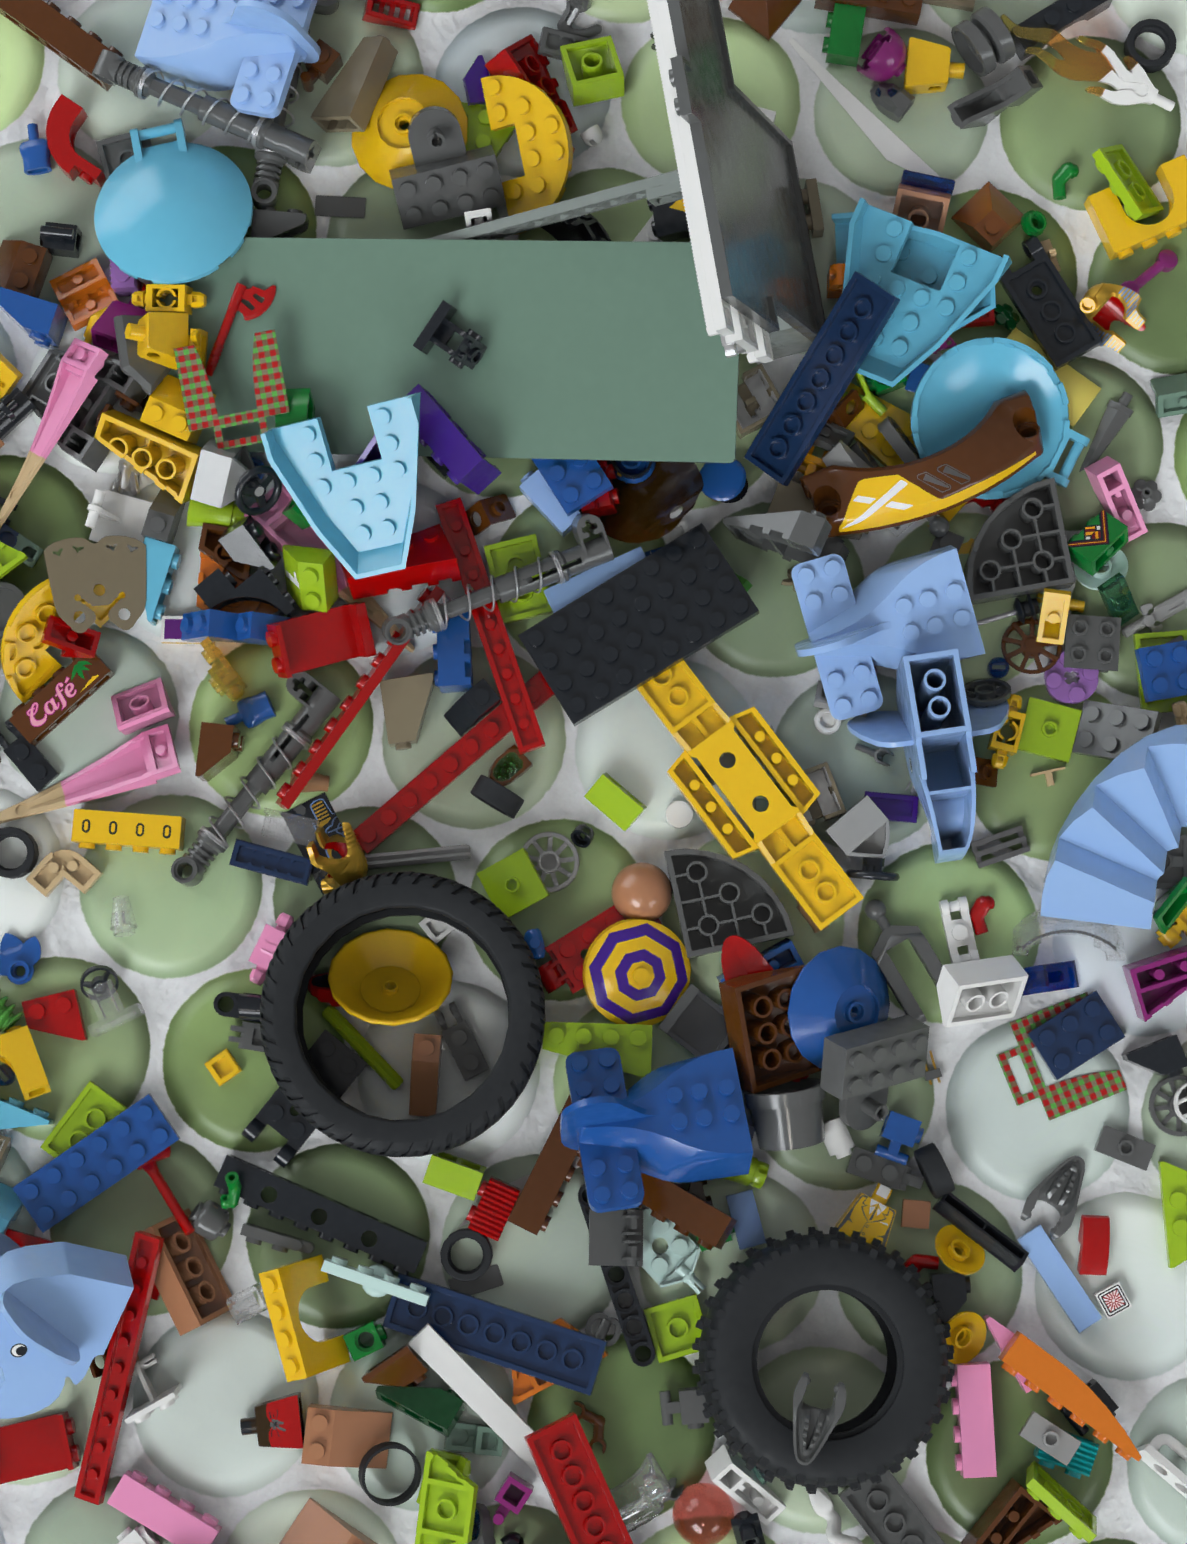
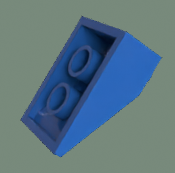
(36, 317)

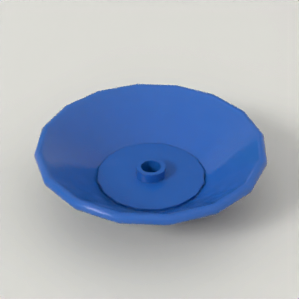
(828, 991)

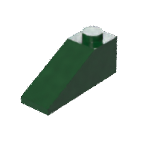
(427, 1405)

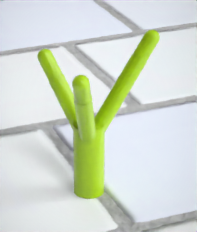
(869, 398)

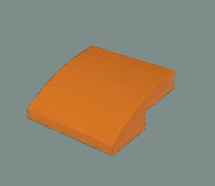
(83, 292)

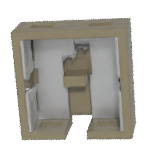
(755, 400)
(829, 801)

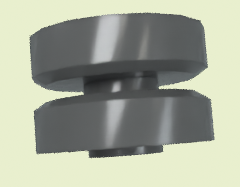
(983, 41)

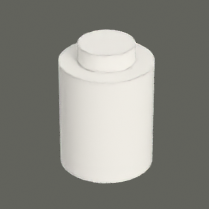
(837, 1138)

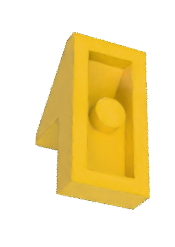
(1053, 616)

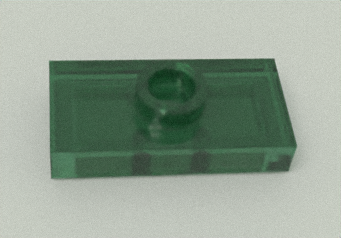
(1118, 598)

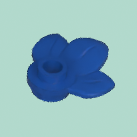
(16, 954)

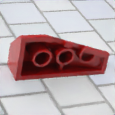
(523, 62)

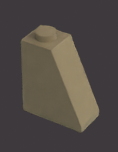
(405, 707)

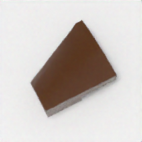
(212, 548)

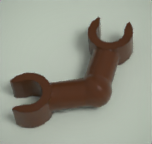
(598, 1424)

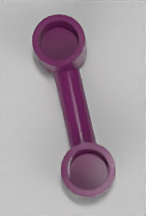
(1164, 262)

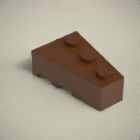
(1011, 1518)

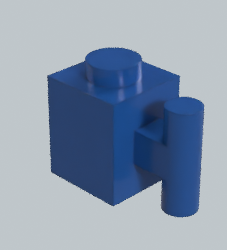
(899, 1131)

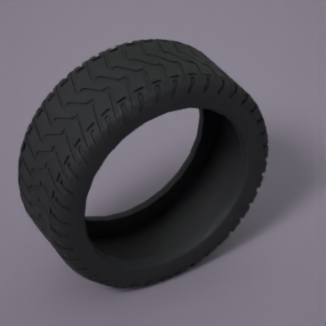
(343, 912)

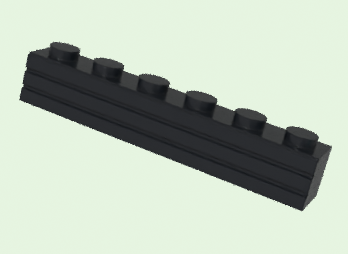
(981, 1231)

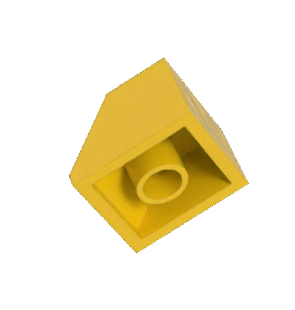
(167, 411)

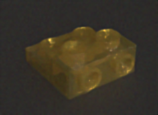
(224, 677)

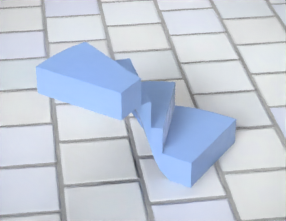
(1120, 835)

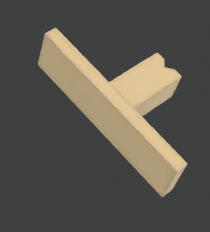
(1047, 246)
(1048, 775)

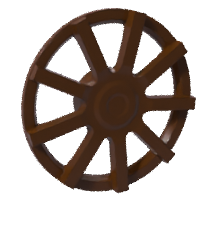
(1028, 648)

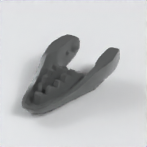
(1061, 1191)
(813, 1424)

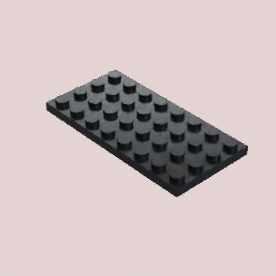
(638, 624)

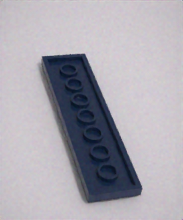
(821, 378)
(501, 1335)

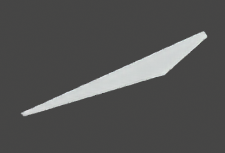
(880, 135)

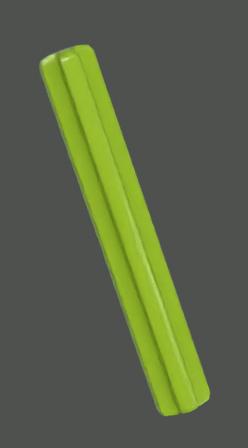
(362, 1047)

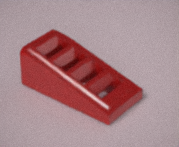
(389, 20)

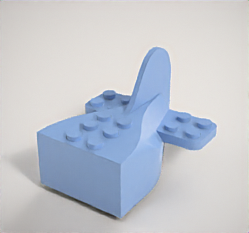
(231, 46)
(893, 613)

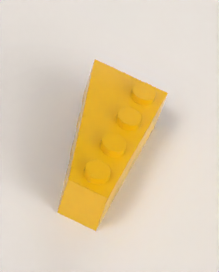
(151, 451)

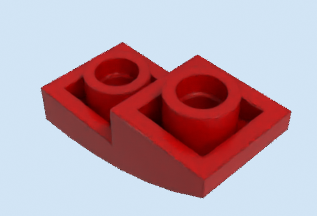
(1095, 1243)

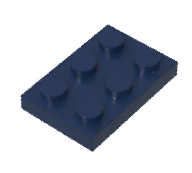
(1075, 1035)

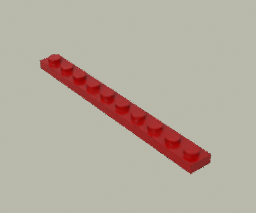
(491, 629)
(350, 707)
(444, 770)
(118, 1371)

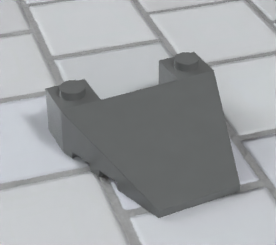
(79, 434)
(789, 533)

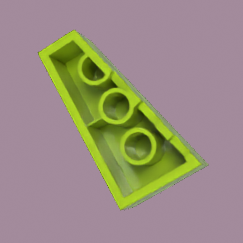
(630, 1040)

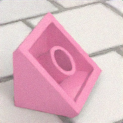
(142, 706)

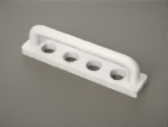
(1162, 1465)

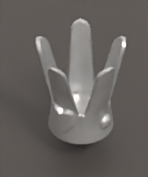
(125, 473)

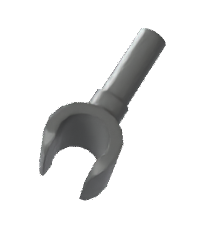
(877, 754)
(676, 1492)

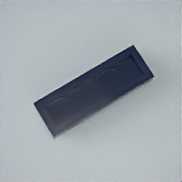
(271, 862)

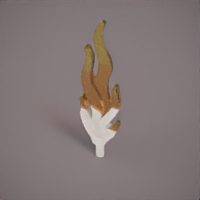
(1104, 66)

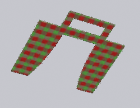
(199, 398)
(1064, 1095)

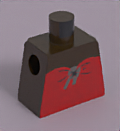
(277, 1422)

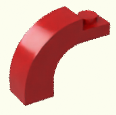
(61, 129)

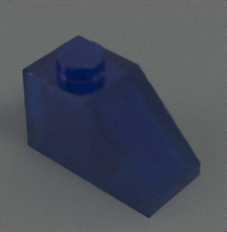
(1051, 977)

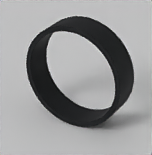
(411, 1489)

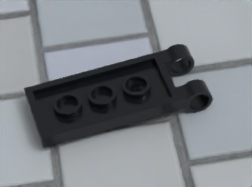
(1055, 313)
(337, 1068)

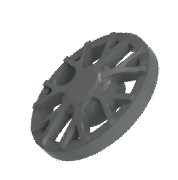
(985, 693)

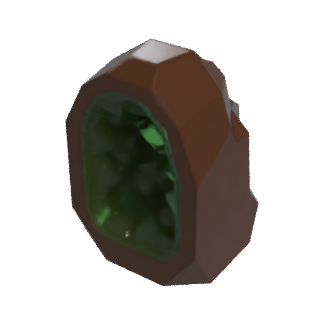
(509, 766)

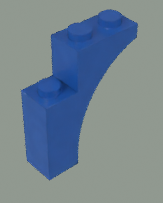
(227, 626)

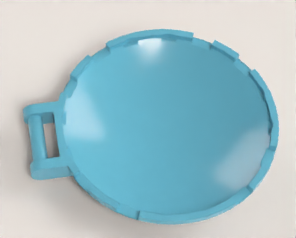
(172, 209)
(965, 384)

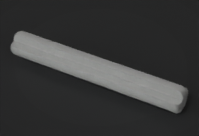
(418, 856)

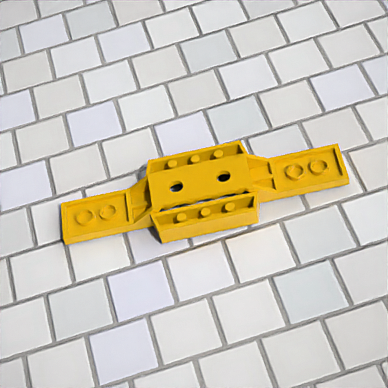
(781, 829)

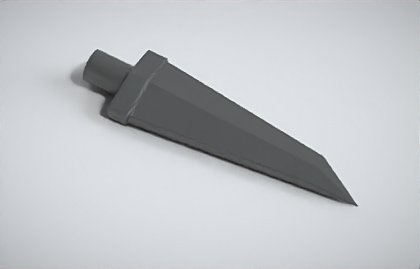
(1111, 423)

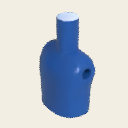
(35, 153)
(252, 711)
(535, 942)

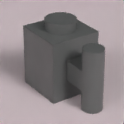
(688, 1405)

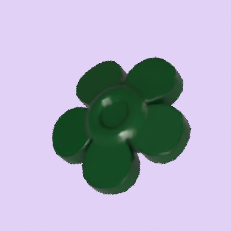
(1005, 315)

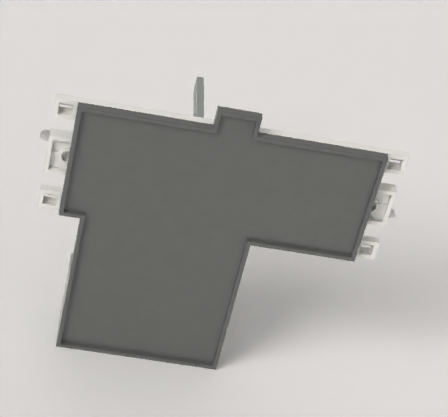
(730, 195)

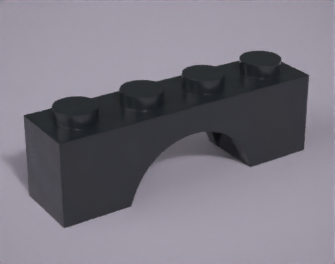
(1058, 17)

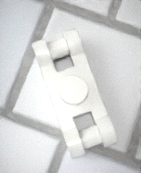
(958, 931)

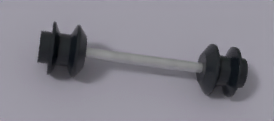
(1021, 611)

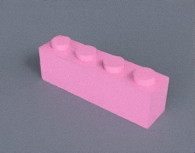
(974, 1420)
(162, 1512)

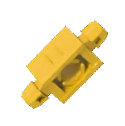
(186, 298)
(999, 758)

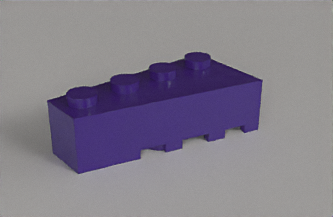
(451, 447)

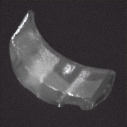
(1037, 927)
(642, 1494)

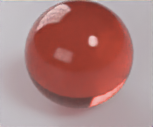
(703, 1514)

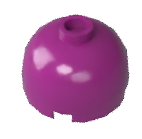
(884, 57)

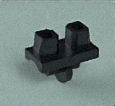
(14, 411)
(747, 1528)

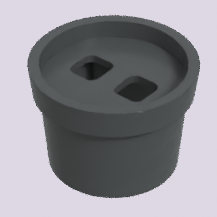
(788, 1115)

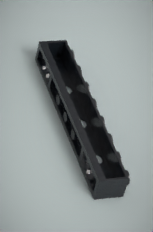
(342, 1222)

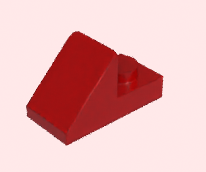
(73, 644)

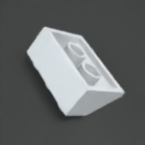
(980, 990)

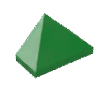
(1170, 905)

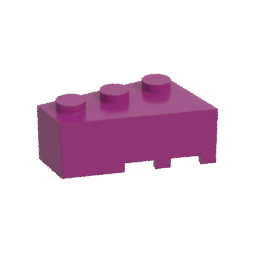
(1156, 981)

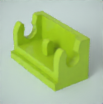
(615, 801)
(454, 1175)

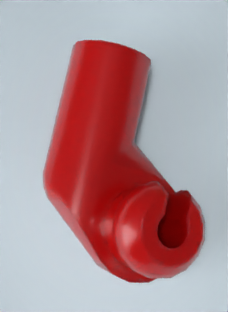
(979, 911)
(923, 1261)

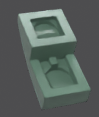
(475, 1439)

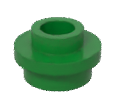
(1033, 223)

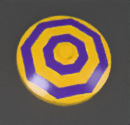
(636, 972)

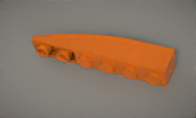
(1065, 1390)

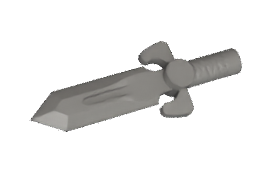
(1159, 613)

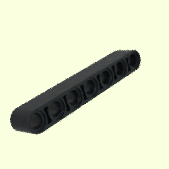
(624, 1314)

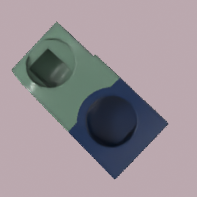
(20, 543)

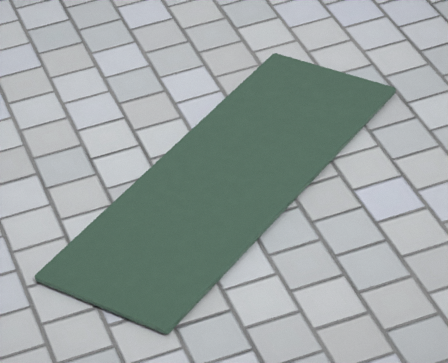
(584, 341)

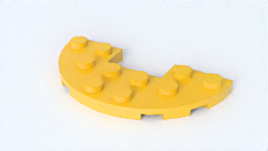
(541, 137)
(22, 654)

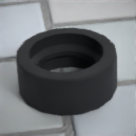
(1159, 28)
(497, 796)
(32, 853)
(934, 1170)
(446, 1260)

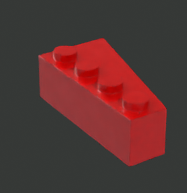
(428, 561)

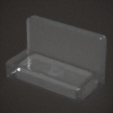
(289, 827)

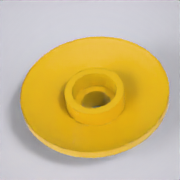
(959, 1250)
(967, 1336)

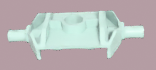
(677, 1261)

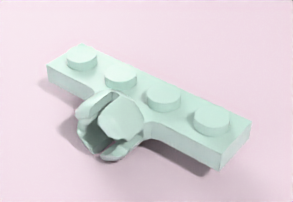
(376, 1280)

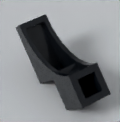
(219, 591)

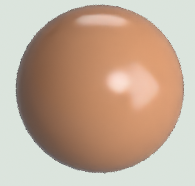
(641, 891)

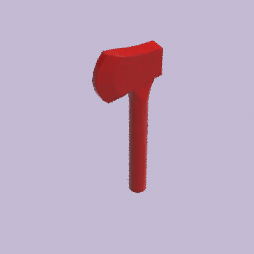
(153, 1171)

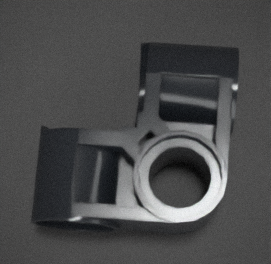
(245, 1006)

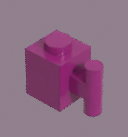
(511, 1497)

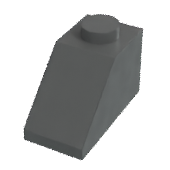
(163, 518)

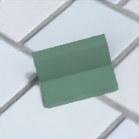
(1170, 395)

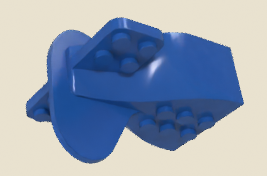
(671, 1124)

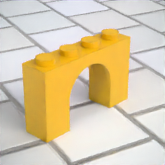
(1123, 235)
(21, 1056)
(298, 1352)

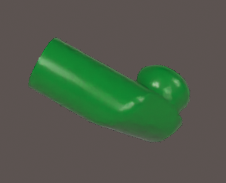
(1060, 177)
(234, 1189)

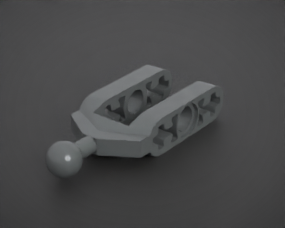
(907, 452)
(890, 937)

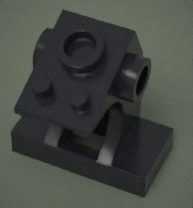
(440, 331)

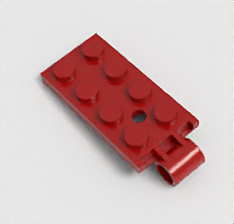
(565, 952)

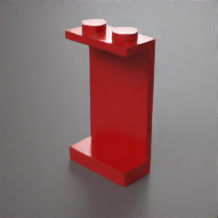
(320, 639)
(38, 1447)

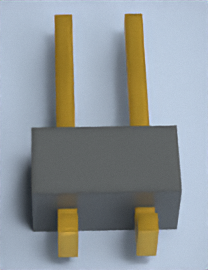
(932, 1074)

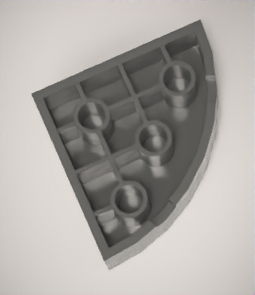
(1020, 548)
(720, 900)

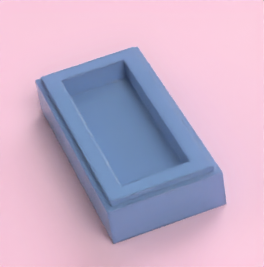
(748, 1224)

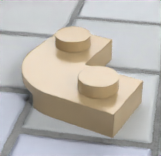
(63, 865)

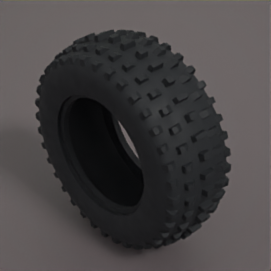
(913, 1375)

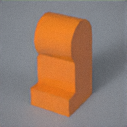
(835, 280)

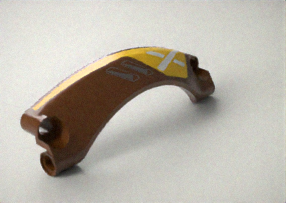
(907, 492)

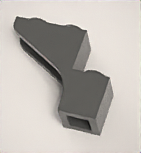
(986, 104)
(278, 224)

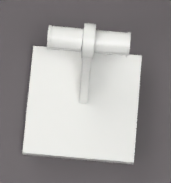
(116, 516)
(162, 1400)

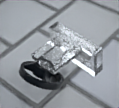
(107, 1002)

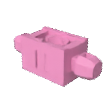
(267, 945)

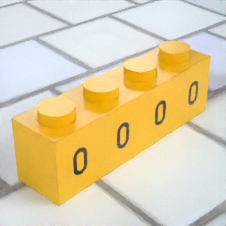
(128, 830)

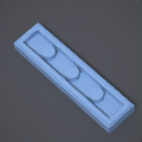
(577, 586)
(1059, 1278)

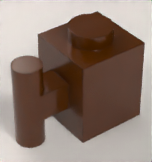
(324, 69)

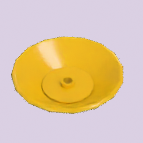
(384, 143)
(390, 977)

